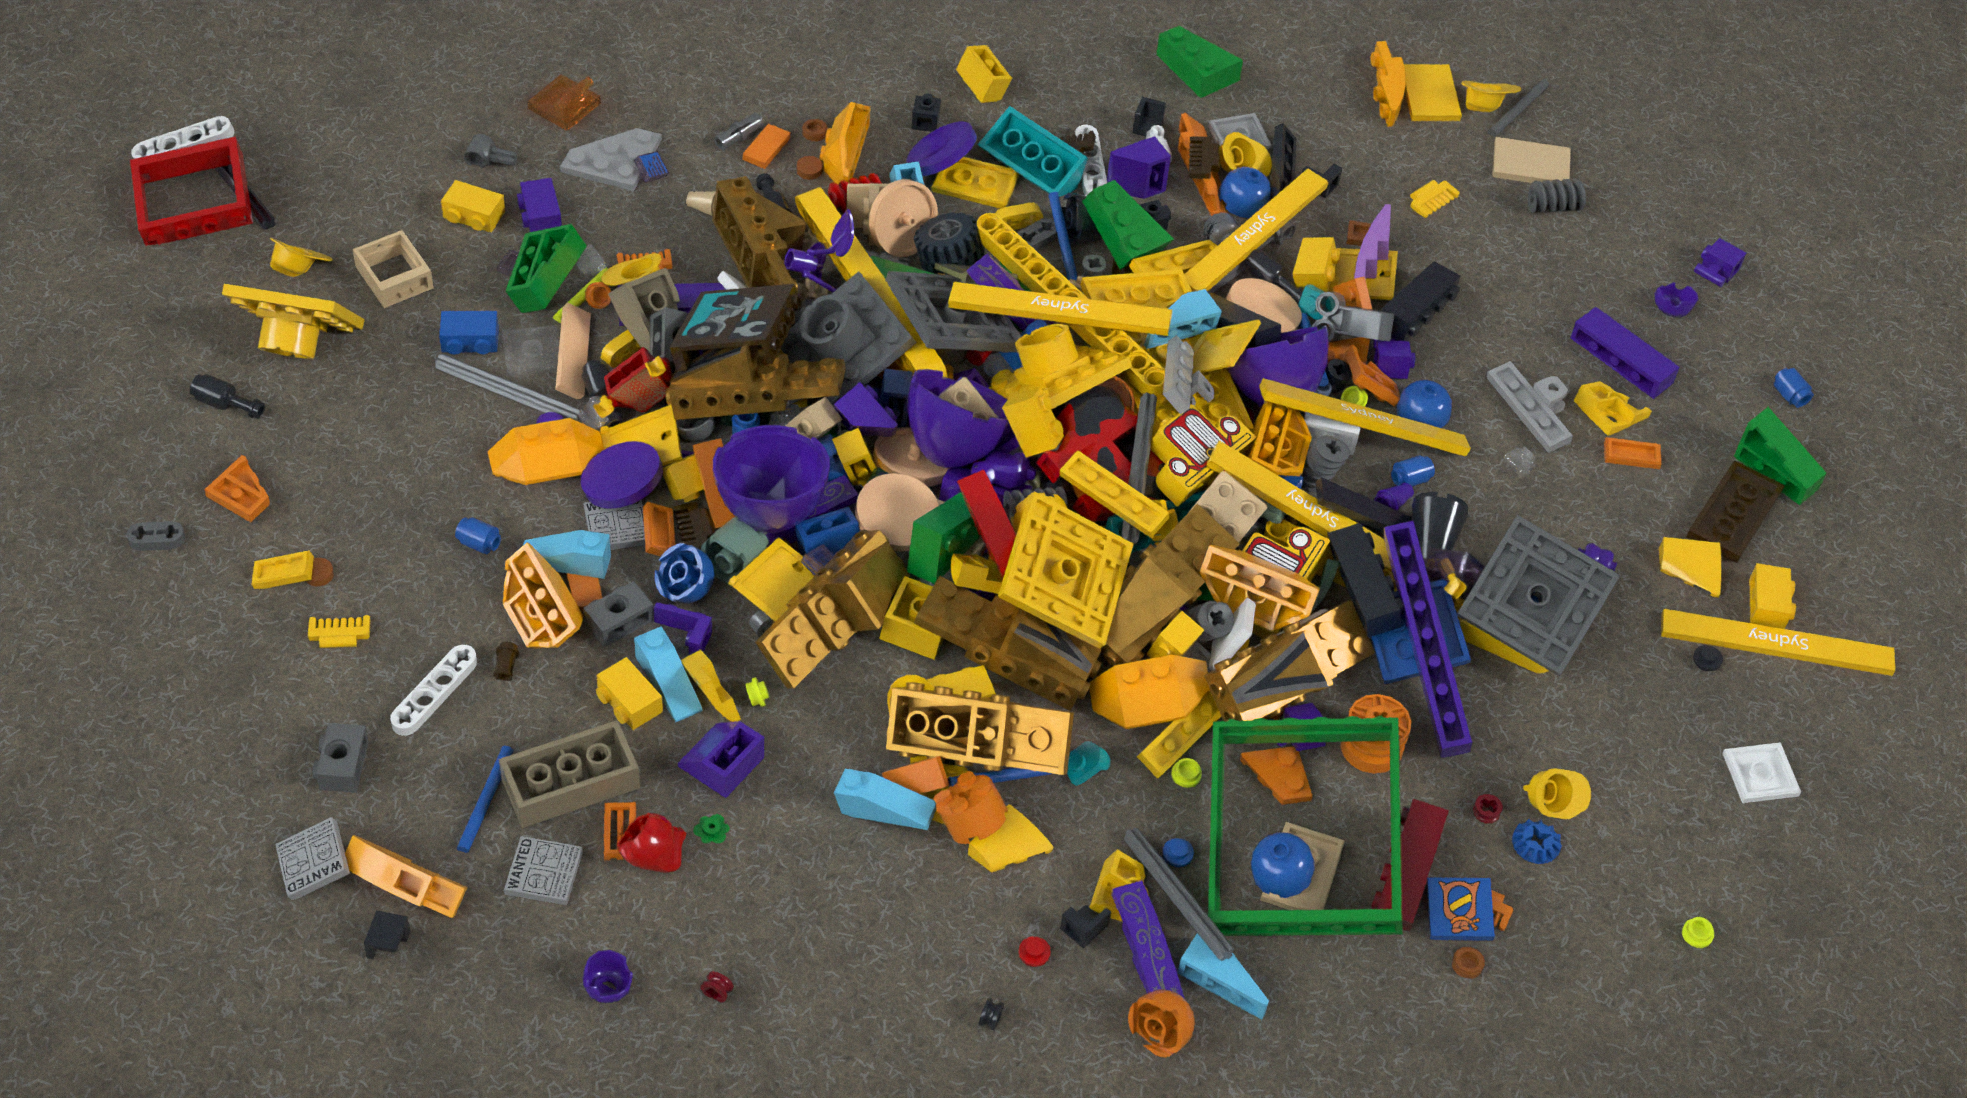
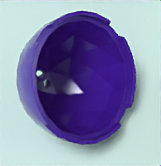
(1294, 361)
(947, 432)
(771, 476)

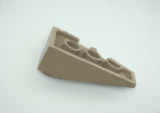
(642, 298)

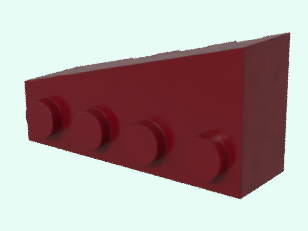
(1419, 842)

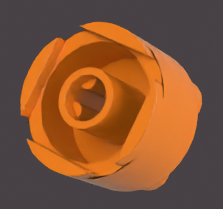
(971, 808)

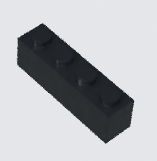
(1421, 300)
(1232, 314)
(1365, 579)

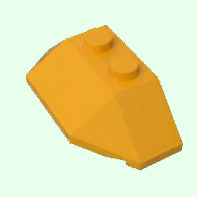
(845, 142)
(1280, 440)
(545, 451)
(1277, 592)
(539, 600)
(1150, 691)

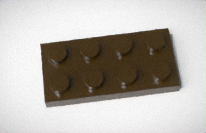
(1736, 510)

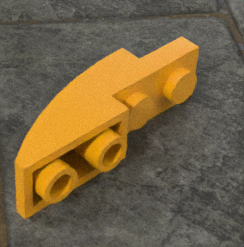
(1390, 80)
(403, 878)

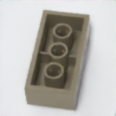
(569, 773)

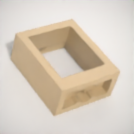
(400, 286)

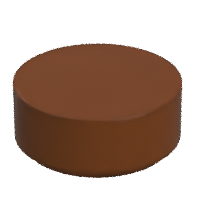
(814, 130)
(809, 167)
(321, 572)
(1468, 962)

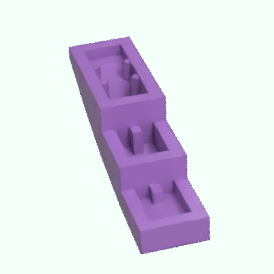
(1374, 245)

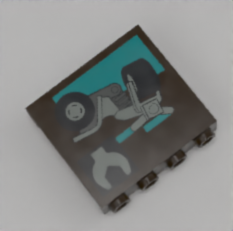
(736, 320)

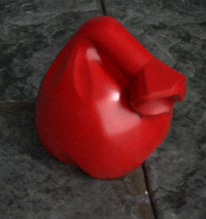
(652, 843)

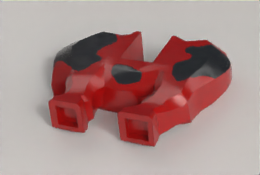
(1094, 426)

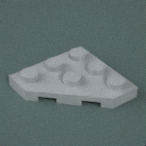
(612, 158)

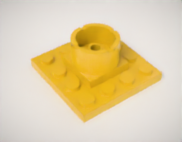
(291, 321)
(1059, 366)
(1066, 570)

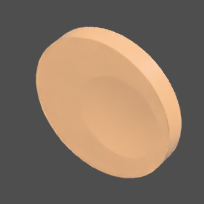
(898, 214)
(1267, 301)
(902, 456)
(892, 505)

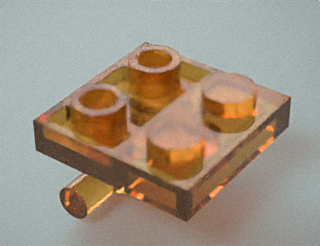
(565, 101)

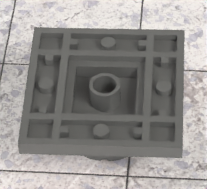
(851, 327)
(948, 329)
(1561, 577)

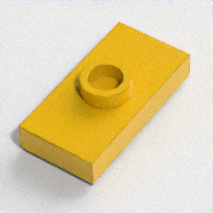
(282, 570)

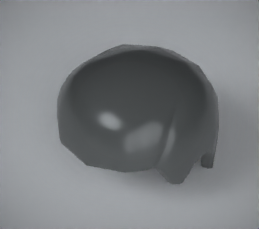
(700, 430)

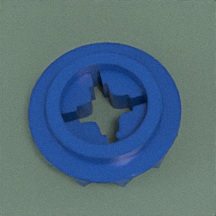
(1531, 850)

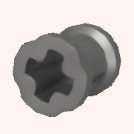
(1093, 266)

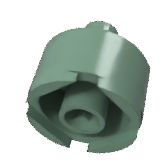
(733, 548)

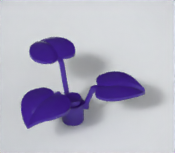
(812, 261)

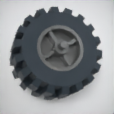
(948, 240)

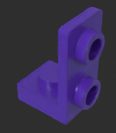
(696, 623)

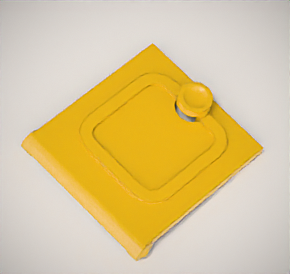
(1378, 288)
(1222, 346)
(648, 430)
(773, 579)

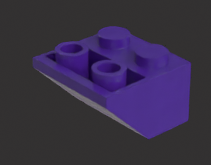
(1140, 168)
(862, 411)
(724, 756)

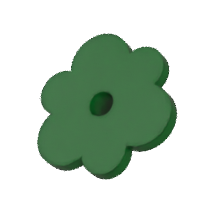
(709, 834)

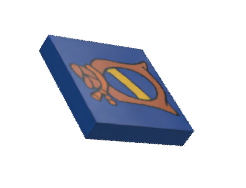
(1460, 909)

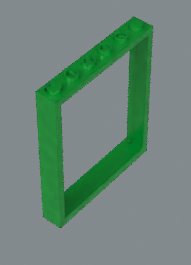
(1304, 921)

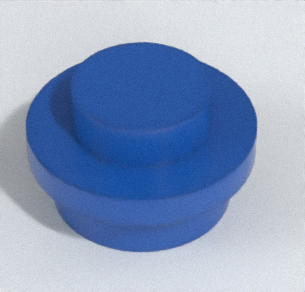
(1178, 852)

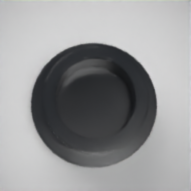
(1707, 658)

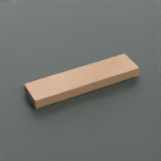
(573, 351)

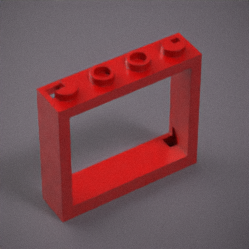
(184, 162)

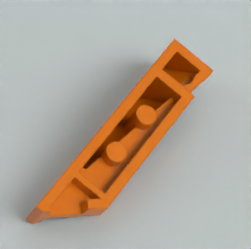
(1207, 187)

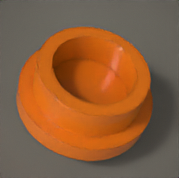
(597, 295)

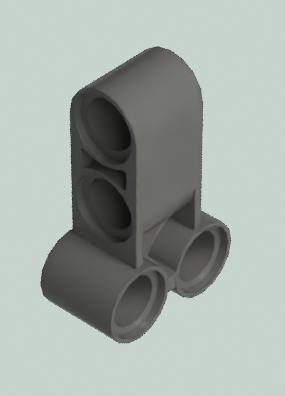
(1353, 320)

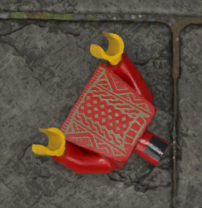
(636, 384)

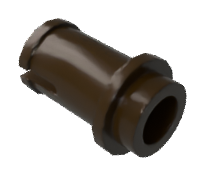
(506, 653)

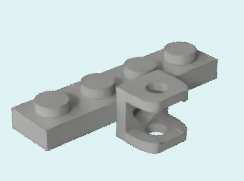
(1179, 380)
(1534, 405)

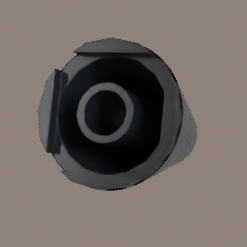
(1078, 221)
(1438, 520)

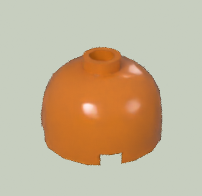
(1162, 1016)

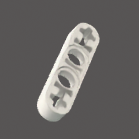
(183, 136)
(1093, 163)
(430, 688)

